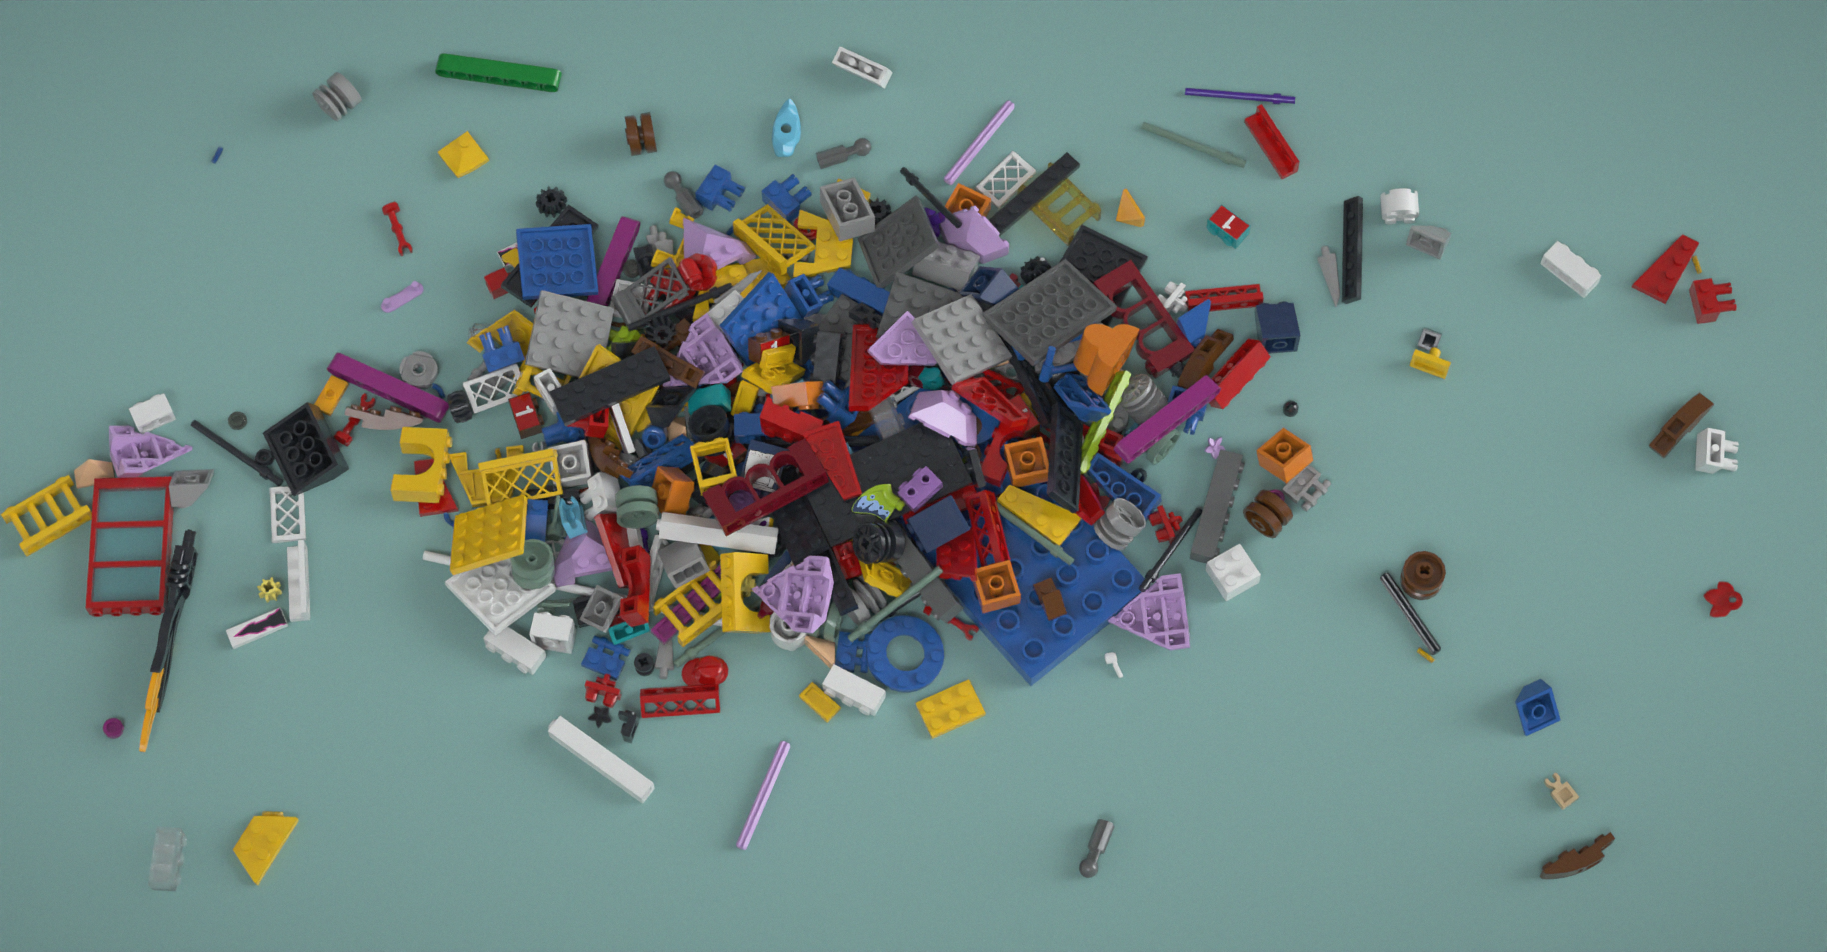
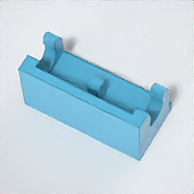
(572, 518)

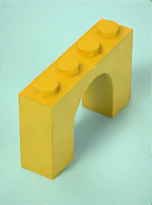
(428, 485)
(735, 615)

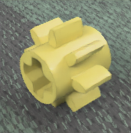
(747, 584)
(266, 586)

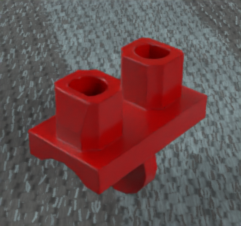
(1160, 517)
(847, 560)
(594, 689)

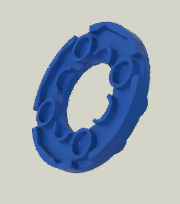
(904, 680)

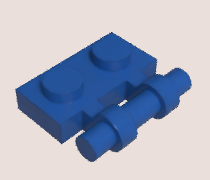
(847, 653)
(602, 662)

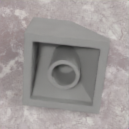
(1429, 240)
(188, 486)
(601, 608)

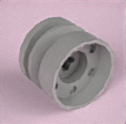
(339, 94)
(1142, 398)
(1120, 524)
(866, 598)

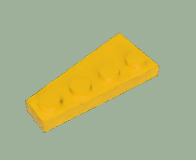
(1044, 517)

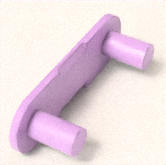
(401, 298)

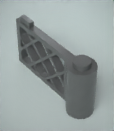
(628, 304)

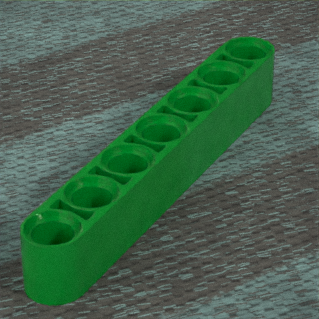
(498, 72)

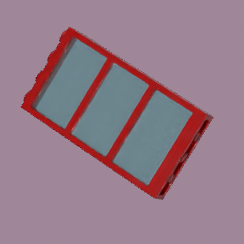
(129, 546)

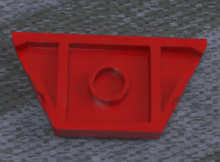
(958, 557)

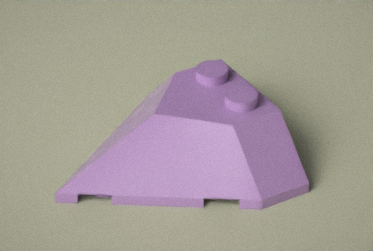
(974, 235)
(715, 244)
(709, 351)
(946, 415)
(138, 452)
(581, 557)
(800, 594)
(1158, 614)

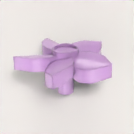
(1214, 447)

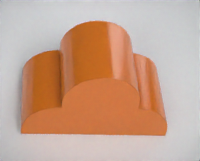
(1103, 353)

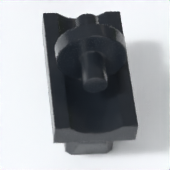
(643, 259)

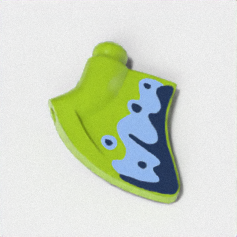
(878, 502)

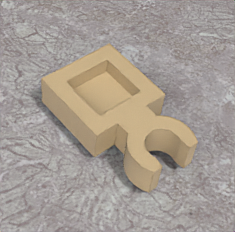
(1563, 793)

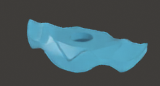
(786, 142)

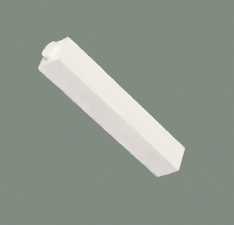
(708, 532)
(600, 759)

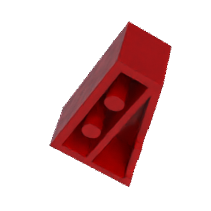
(785, 423)

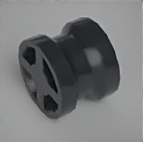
(646, 668)

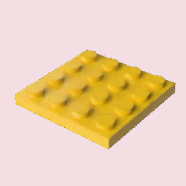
(632, 408)
(488, 534)

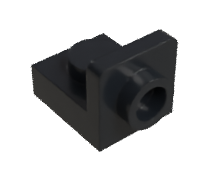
(579, 606)
(628, 729)

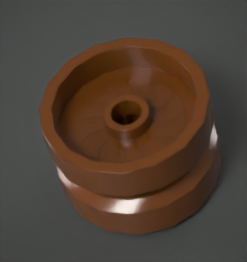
(640, 134)
(1268, 513)
(1422, 575)

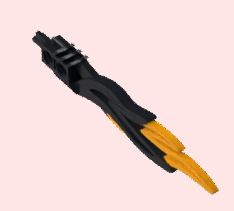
(180, 581)

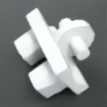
(1175, 292)

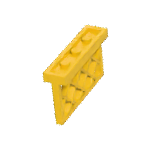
(762, 246)
(521, 461)

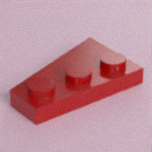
(446, 502)

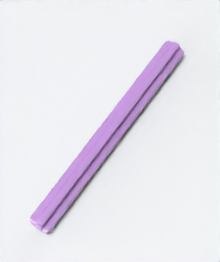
(979, 142)
(763, 795)

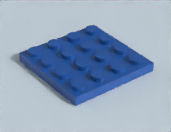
(557, 261)
(758, 314)

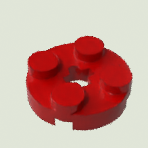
(708, 270)

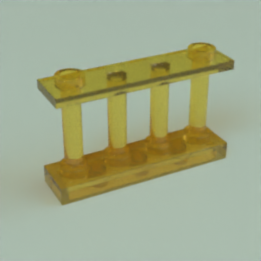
(1053, 220)

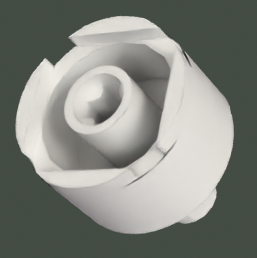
(1399, 206)
(783, 637)

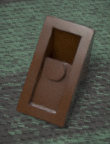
(1050, 599)

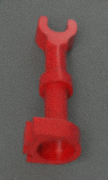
(390, 210)
(343, 436)
(965, 628)

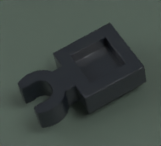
(865, 314)

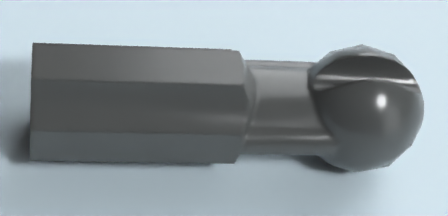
(840, 153)
(683, 196)
(1097, 846)

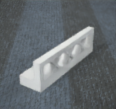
(298, 582)

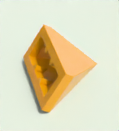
(1129, 211)

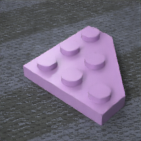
(901, 345)

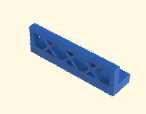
(676, 457)

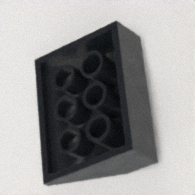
(305, 449)

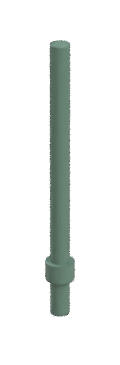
(1225, 157)
(1055, 550)
(865, 626)
(692, 652)

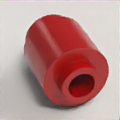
(690, 272)

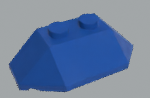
(1081, 398)

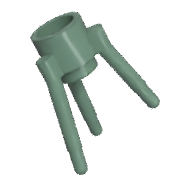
(555, 529)
(550, 605)

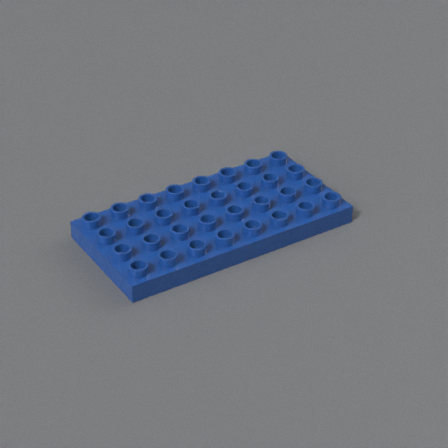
(1091, 587)

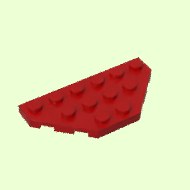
(868, 379)

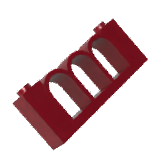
(1156, 361)
(799, 455)

